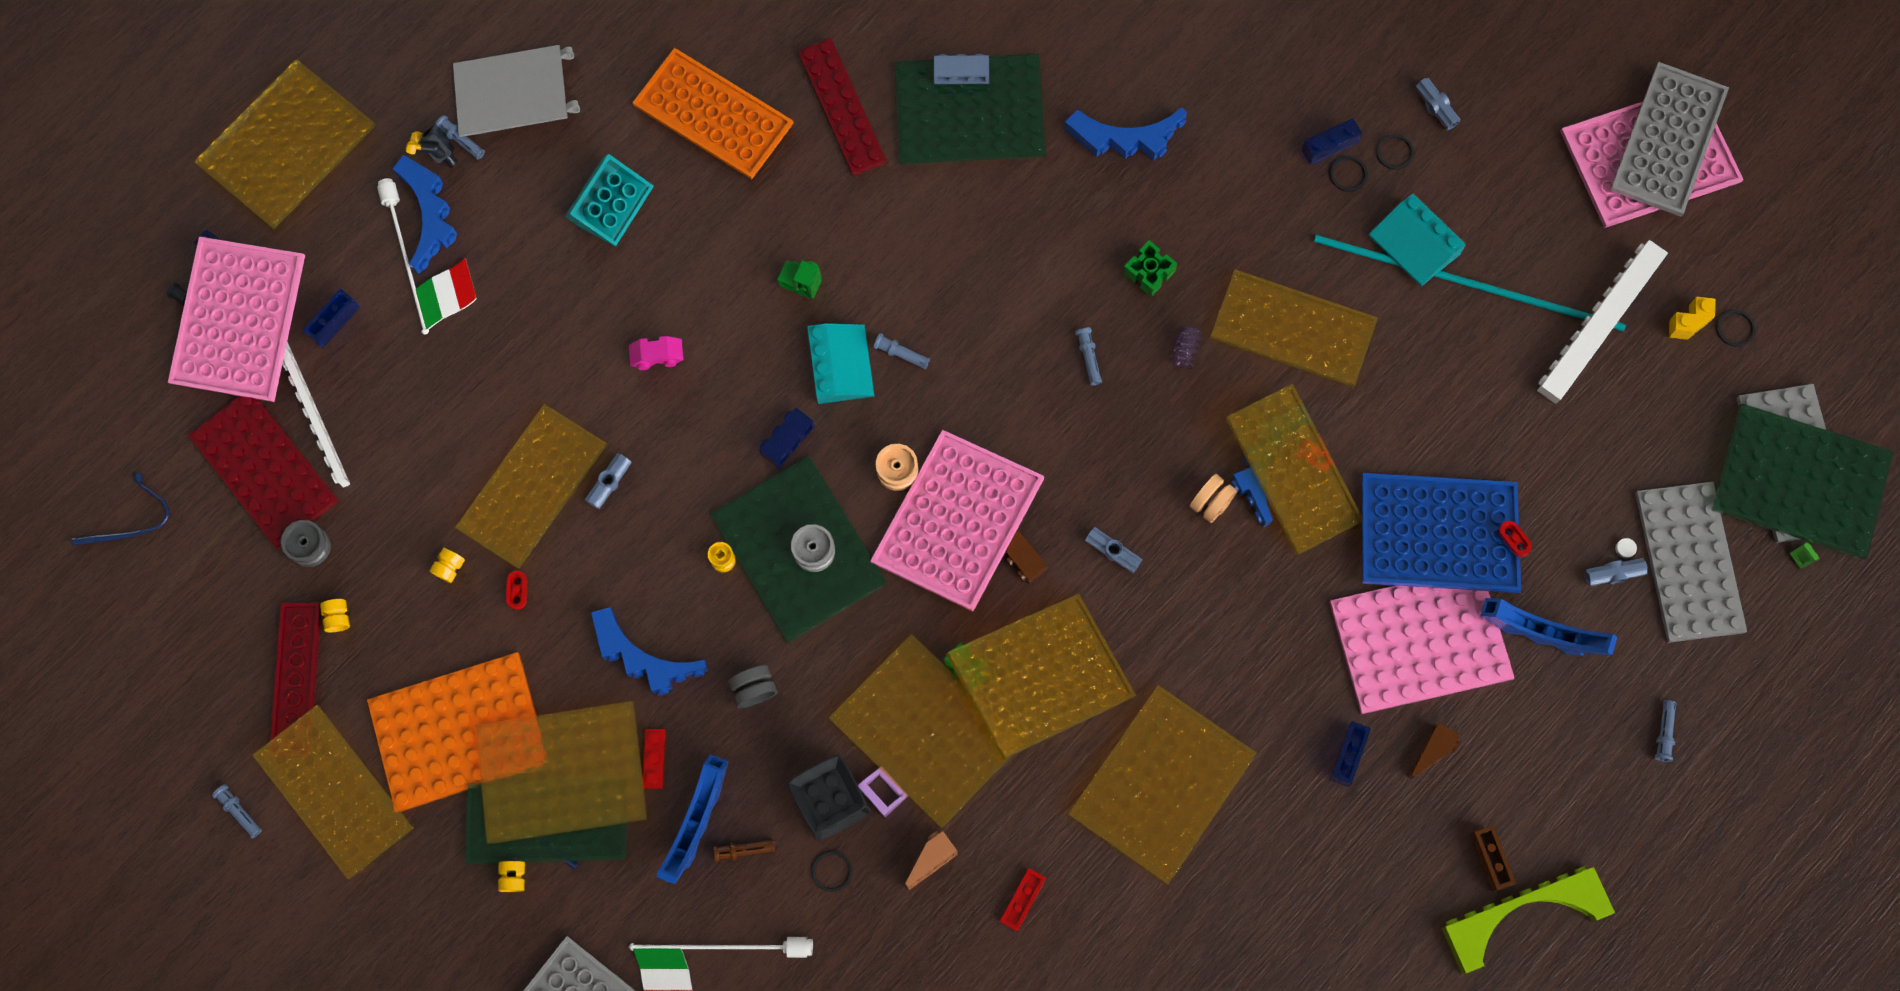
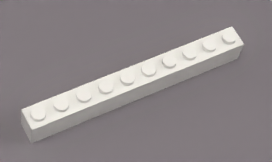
(1602, 321)

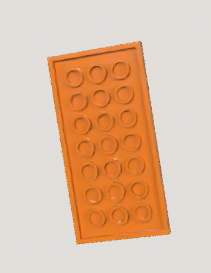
(713, 113)

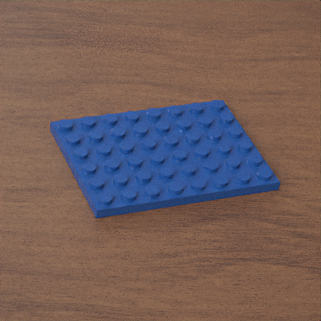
(1438, 533)

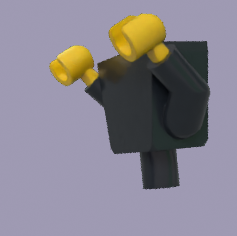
(434, 143)

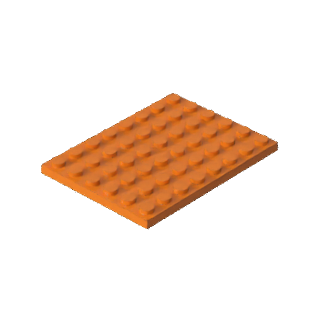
(431, 727)

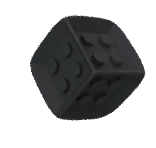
(828, 797)

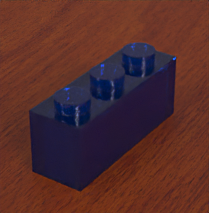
(1331, 141)
(331, 318)
(786, 437)
(1350, 754)

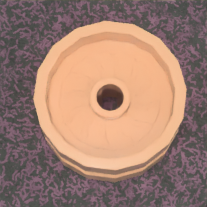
(887, 461)
(1216, 500)

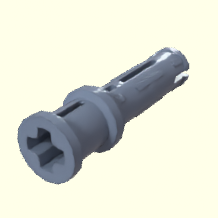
(452, 133)
(1087, 347)
(893, 348)
(1665, 739)
(232, 805)

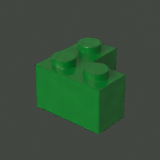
(801, 278)

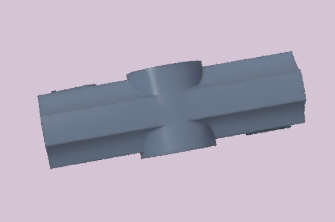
(1437, 104)
(601, 491)
(1103, 542)
(1615, 572)

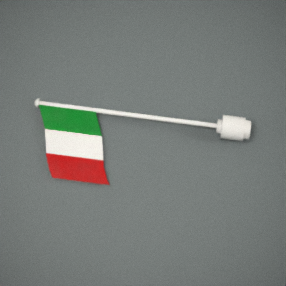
(441, 294)
(667, 970)

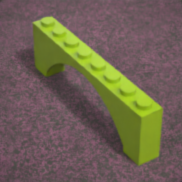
(1470, 936)

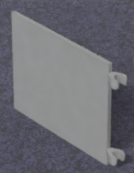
(512, 90)

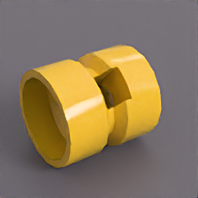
(721, 557)
(447, 565)
(334, 614)
(511, 884)

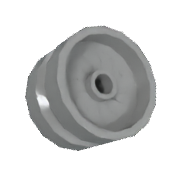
(803, 542)

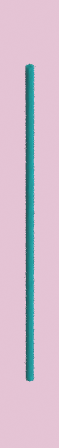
(1464, 281)

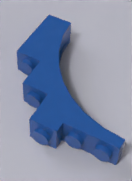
(1125, 141)
(434, 210)
(1248, 484)
(1545, 632)
(636, 662)
(696, 820)

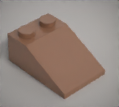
(934, 855)

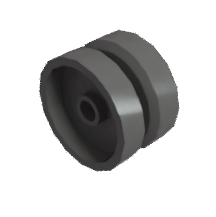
(306, 543)
(752, 686)

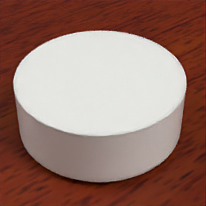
(1626, 548)

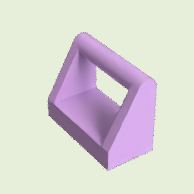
(875, 800)

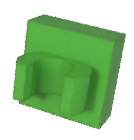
(1804, 555)

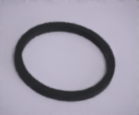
(1402, 138)
(1343, 188)
(1743, 314)
(814, 868)

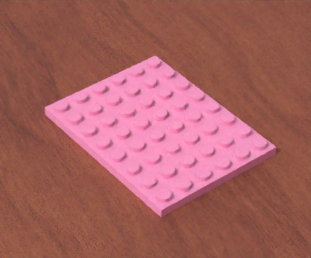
(1598, 150)
(236, 319)
(957, 520)
(1418, 644)

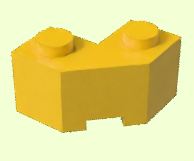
(1687, 324)

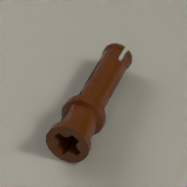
(769, 846)

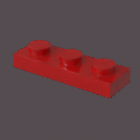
(654, 758)
(1022, 899)

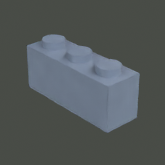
(961, 69)

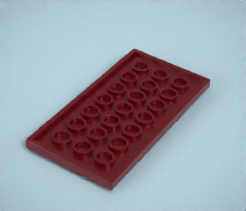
(262, 467)

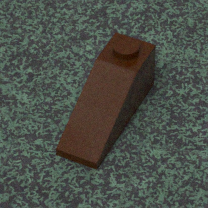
(1439, 744)

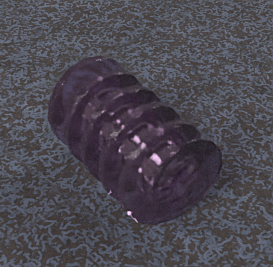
(1185, 347)

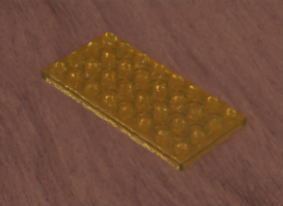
(1294, 328)
(1294, 469)
(531, 486)
(333, 792)

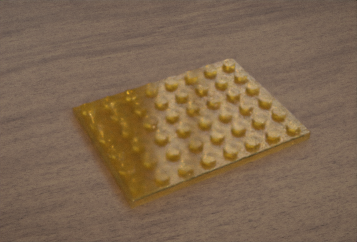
(285, 144)
(1040, 676)
(921, 731)
(560, 772)
(1162, 784)

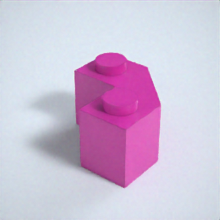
(664, 351)

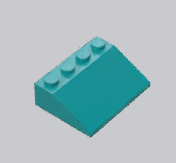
(609, 200)
(1417, 240)
(840, 362)

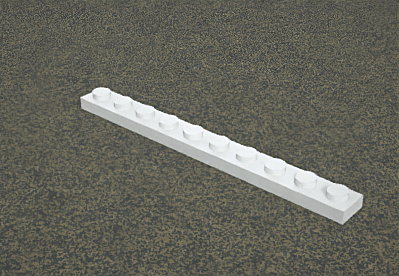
(310, 411)

